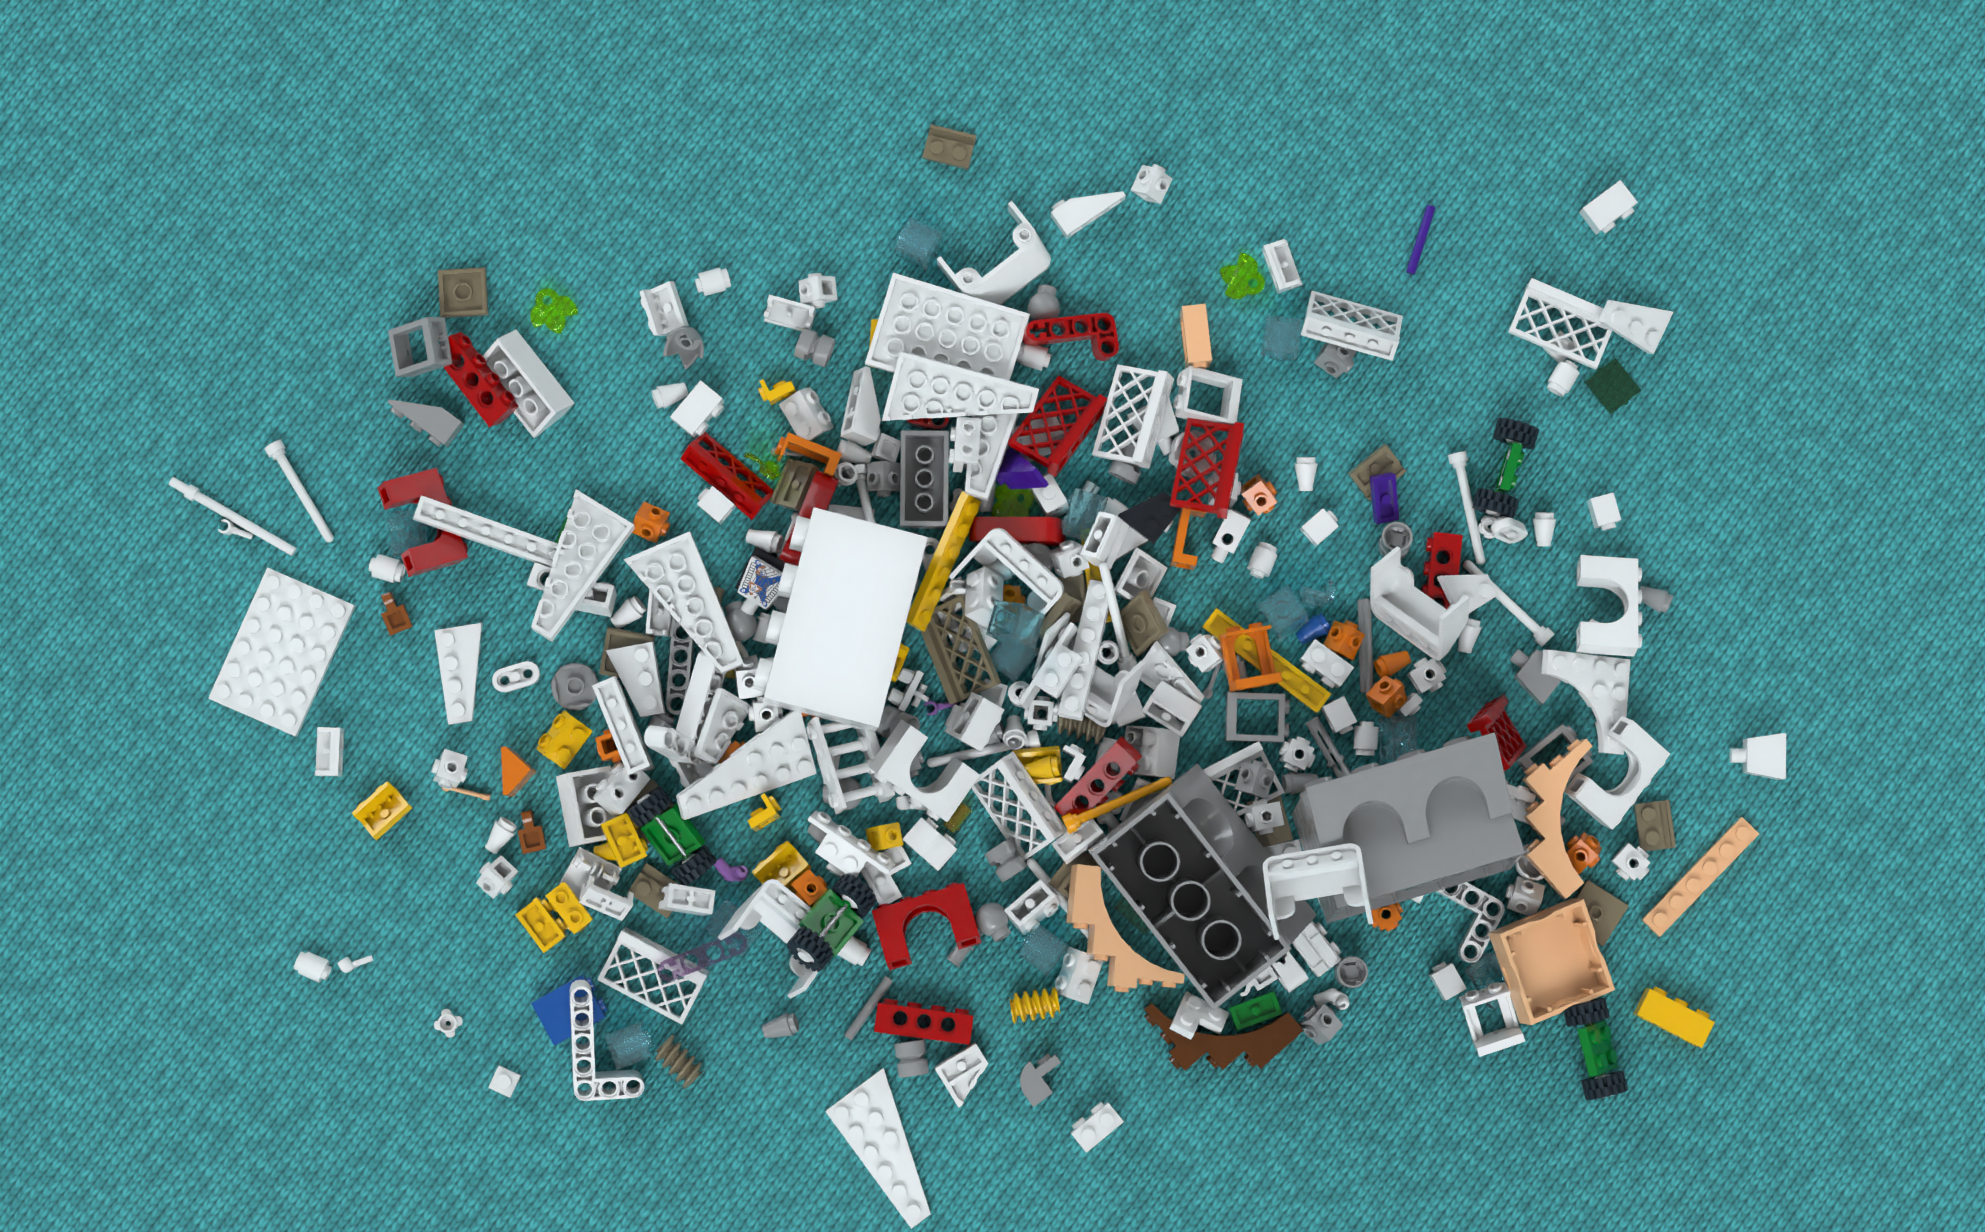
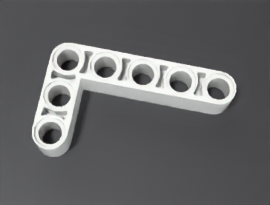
(681, 743)
(1481, 916)
(586, 1051)

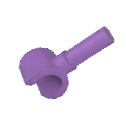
(938, 706)

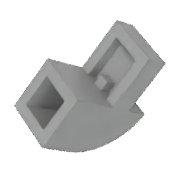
(1032, 1082)

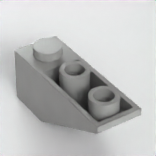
(434, 420)

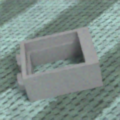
(438, 354)
(1231, 717)
(1569, 735)

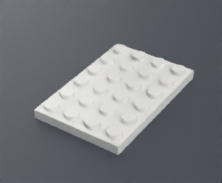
(946, 329)
(282, 652)

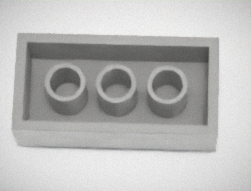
(924, 479)

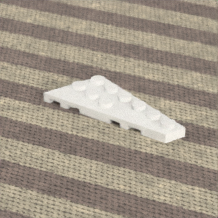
(759, 765)

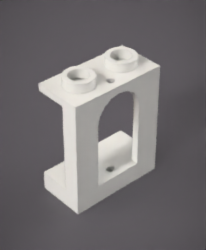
(1498, 1039)

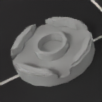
(573, 686)

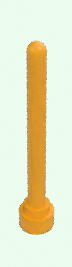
(1074, 821)

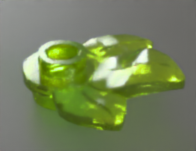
(1239, 275)
(554, 313)
(769, 469)
(1008, 502)

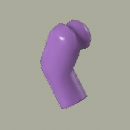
(731, 873)

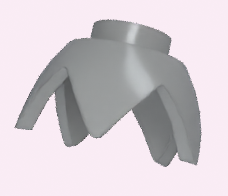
(686, 343)

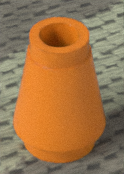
(1391, 663)

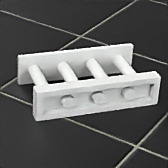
(866, 743)

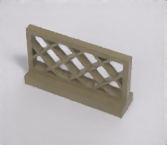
(944, 655)

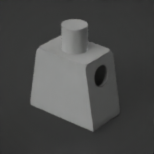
(1530, 677)

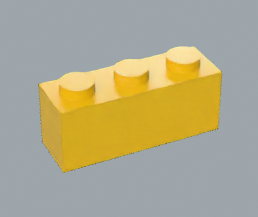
(1674, 1016)

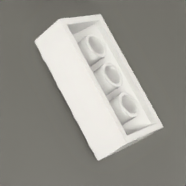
(530, 382)

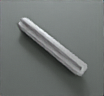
(1365, 648)

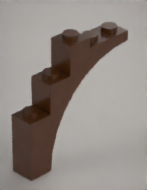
(1259, 1044)

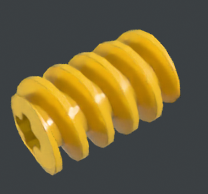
(1034, 1005)

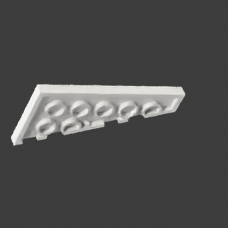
(942, 390)
(582, 554)
(684, 588)
(876, 1134)

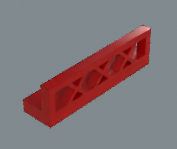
(724, 477)

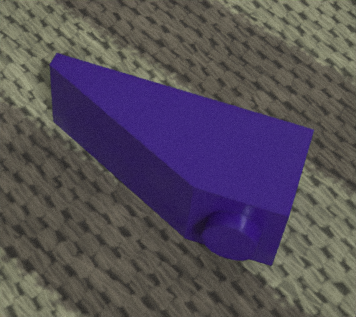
(1019, 473)

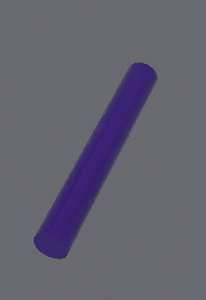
(1420, 240)

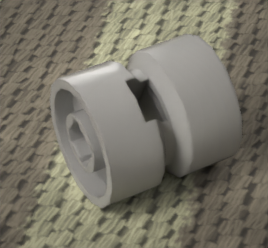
(814, 347)
(1125, 471)
(1395, 535)
(891, 718)
(1005, 860)
(1351, 971)
(911, 1058)

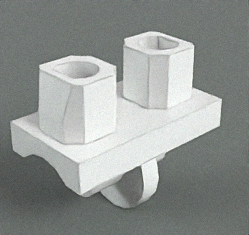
(902, 699)

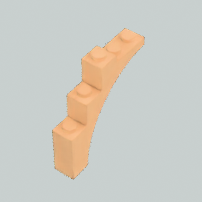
(1544, 817)
(1088, 909)

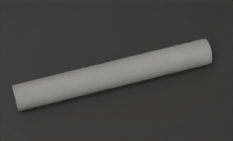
(868, 1008)

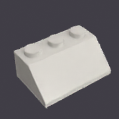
(579, 809)

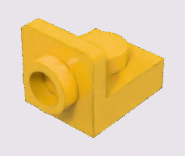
(780, 391)
(884, 836)

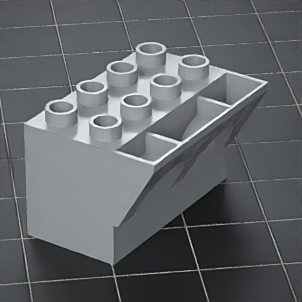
(1416, 820)
(1199, 885)

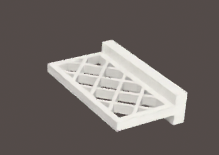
(1565, 304)
(1343, 332)
(1150, 424)
(623, 726)
(1233, 763)
(1029, 798)
(657, 954)

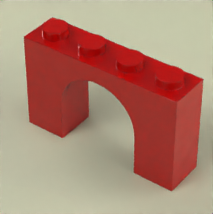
(447, 547)
(893, 920)

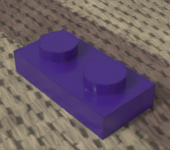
(1384, 498)

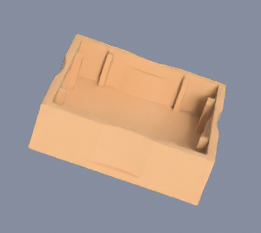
(1551, 961)

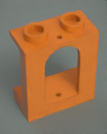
(811, 450)
(1178, 559)
(1260, 636)

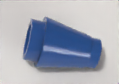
(1313, 629)

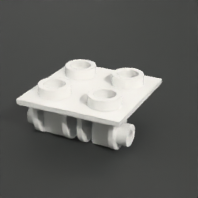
(588, 864)

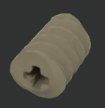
(1082, 727)
(678, 1062)

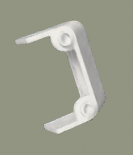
(1012, 273)
(1001, 545)
(1411, 611)
(1106, 693)
(1314, 875)
(779, 912)

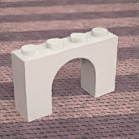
(1622, 578)
(1644, 758)
(894, 765)

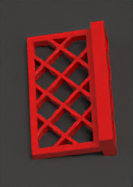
(1077, 431)
(1228, 469)
(1494, 719)

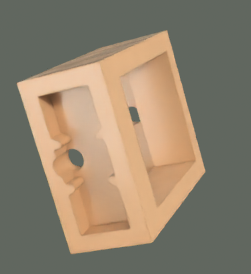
(1195, 336)

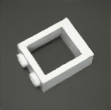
(1230, 398)

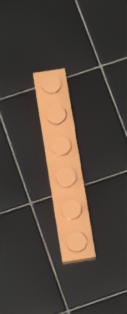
(1700, 876)

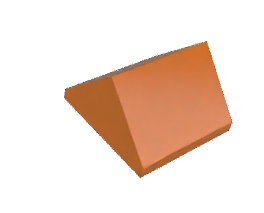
(515, 772)

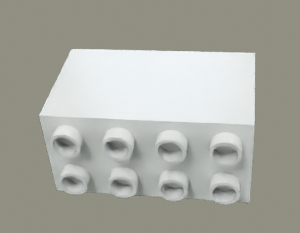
(840, 618)

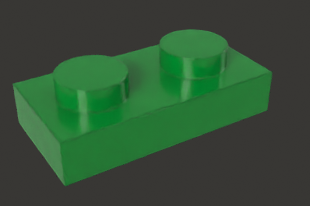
(1255, 1010)

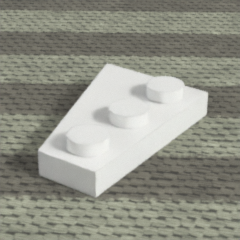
(1636, 323)
(1162, 667)
(640, 676)
(721, 723)

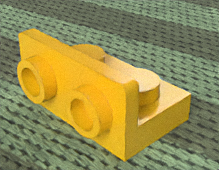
(763, 817)
(624, 840)

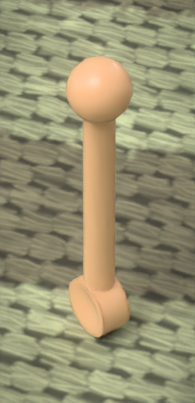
(481, 795)

